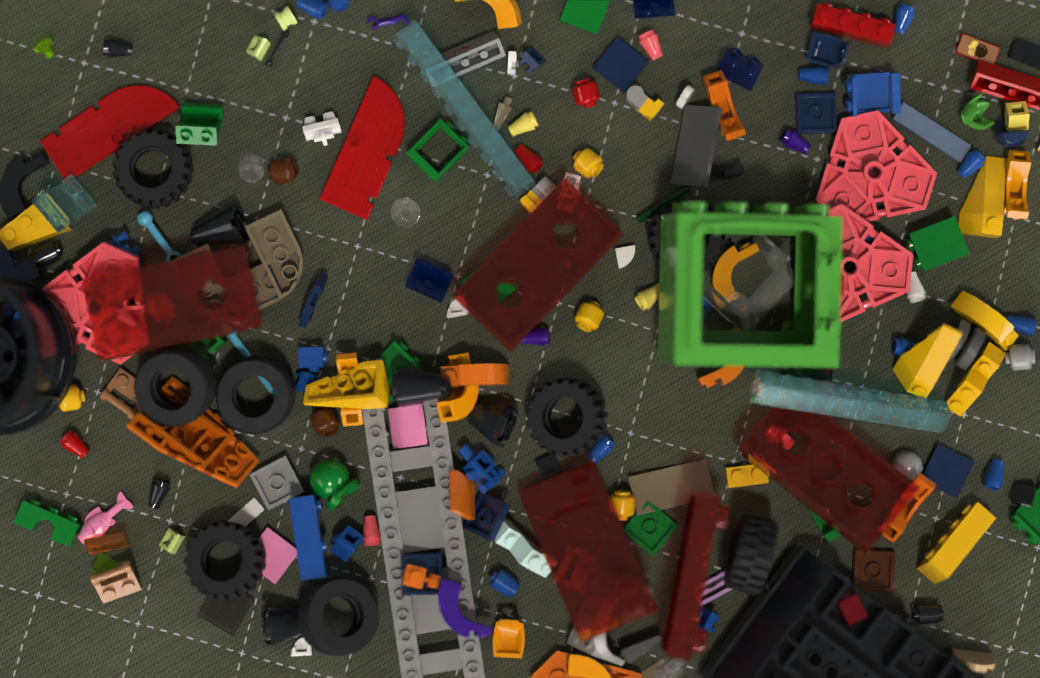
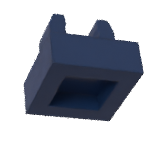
(532, 58)

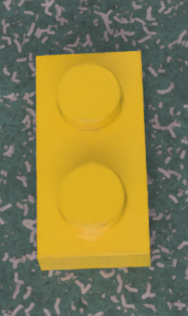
(745, 476)

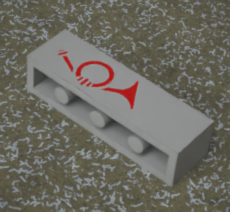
(474, 54)

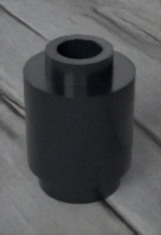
(47, 254)
(927, 614)

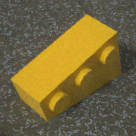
(28, 230)

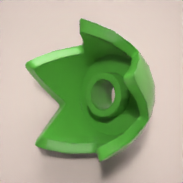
(973, 113)

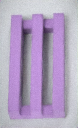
(717, 576)

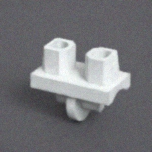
(322, 130)

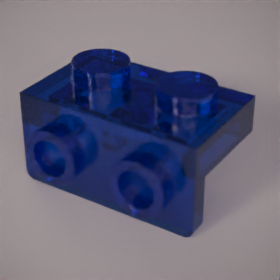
(653, 8)
(740, 68)
(429, 280)

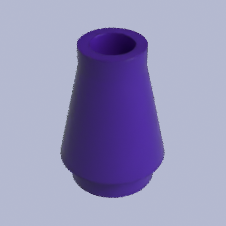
(792, 140)
(539, 336)

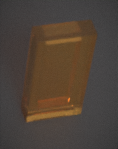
(106, 543)

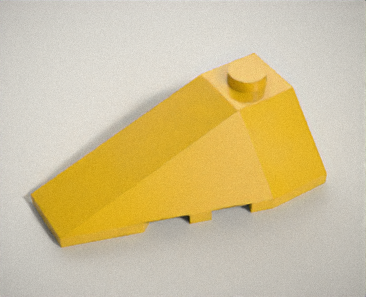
(984, 204)
(925, 361)
(357, 388)

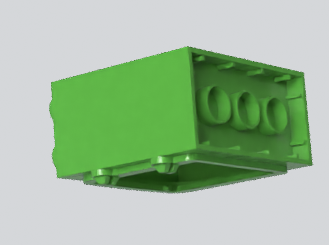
(816, 287)

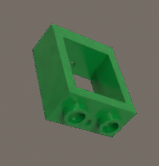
(460, 140)

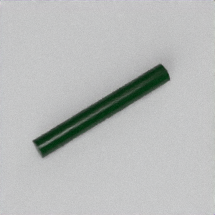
(656, 207)

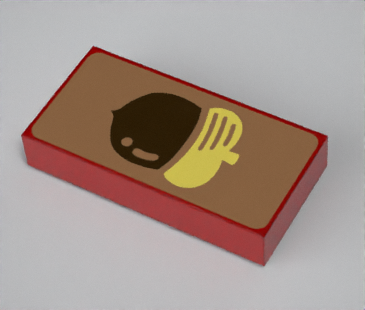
(977, 49)

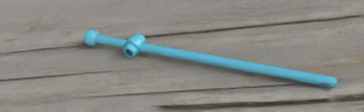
(145, 219)

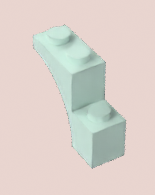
(522, 548)

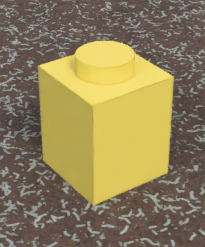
(1016, 116)

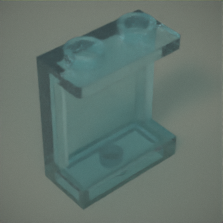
(64, 203)

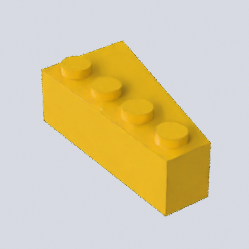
(957, 543)

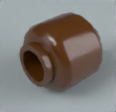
(283, 170)
(325, 421)

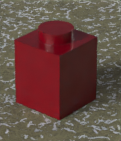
(851, 608)

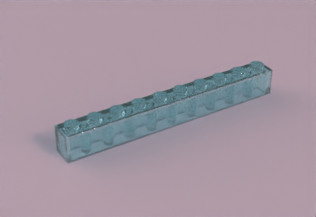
(465, 109)
(849, 402)

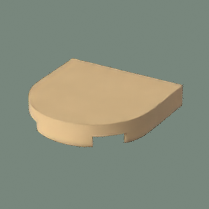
(974, 660)

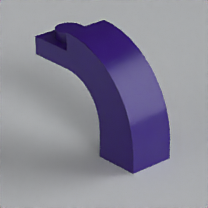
(450, 611)

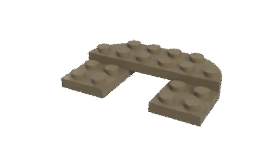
(279, 258)

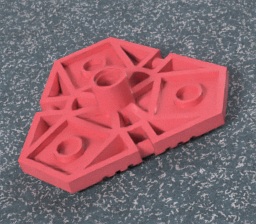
(866, 143)
(880, 270)
(70, 294)

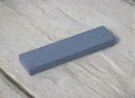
(931, 132)

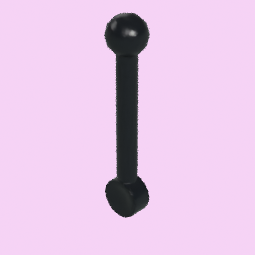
(285, 34)

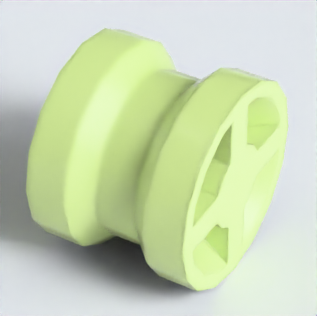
(285, 18)

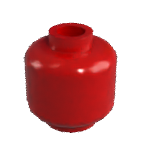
(586, 93)

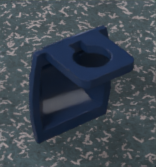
(827, 50)
(1009, 139)

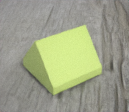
(258, 47)
(171, 541)

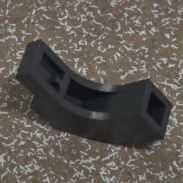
(12, 182)

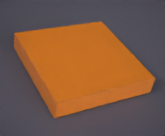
(462, 495)

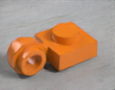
(415, 577)

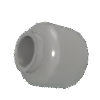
(1020, 357)

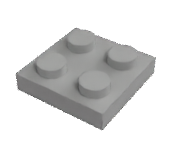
(277, 483)

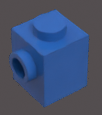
(312, 358)
(346, 543)

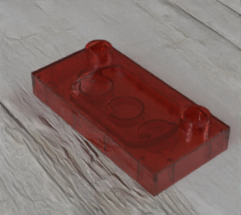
(587, 551)
(682, 631)

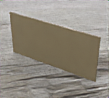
(670, 485)

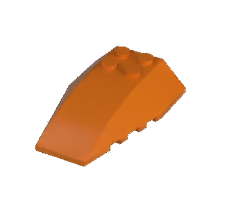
(200, 444)

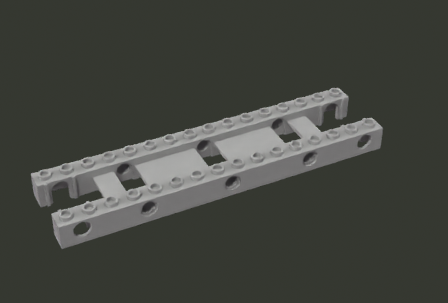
(420, 522)

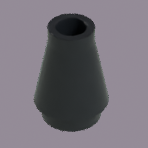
(116, 48)
(158, 492)

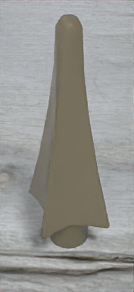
(502, 112)

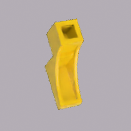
(976, 378)

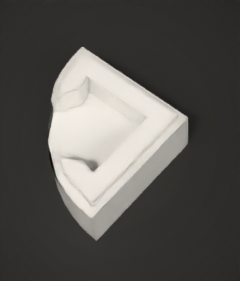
(511, 62)
(624, 255)
(455, 310)
(301, 648)

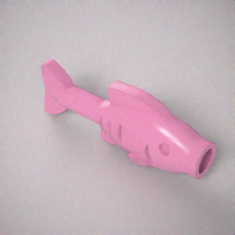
(98, 522)

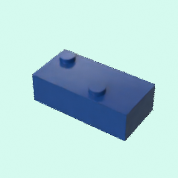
(309, 536)

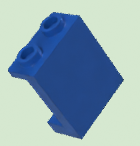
(873, 92)

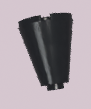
(221, 228)
(418, 386)
(279, 624)

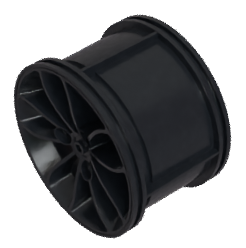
(49, 354)

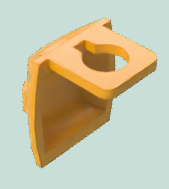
(508, 639)

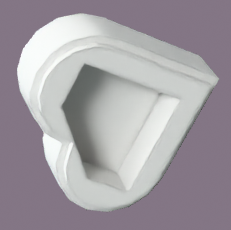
(685, 96)

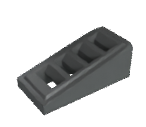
(636, 649)

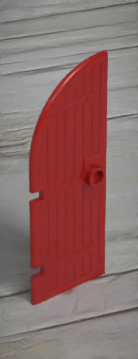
(100, 133)
(362, 160)

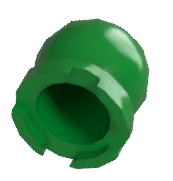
(331, 481)

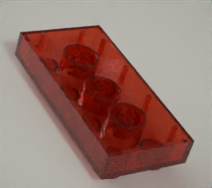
(537, 265)
(171, 304)
(827, 471)

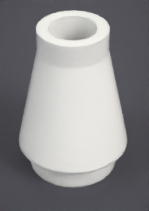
(917, 291)

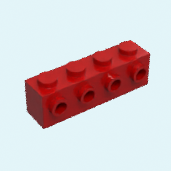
(852, 25)
(1006, 84)

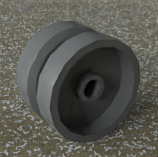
(968, 344)

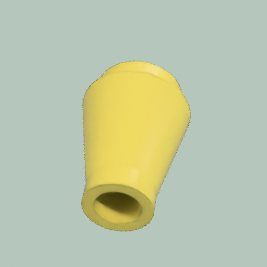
(523, 124)
(647, 297)

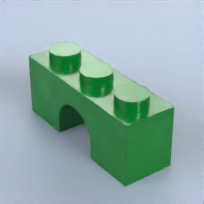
(65, 528)

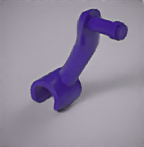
(388, 21)

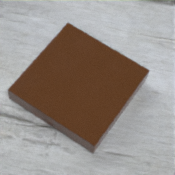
(873, 570)

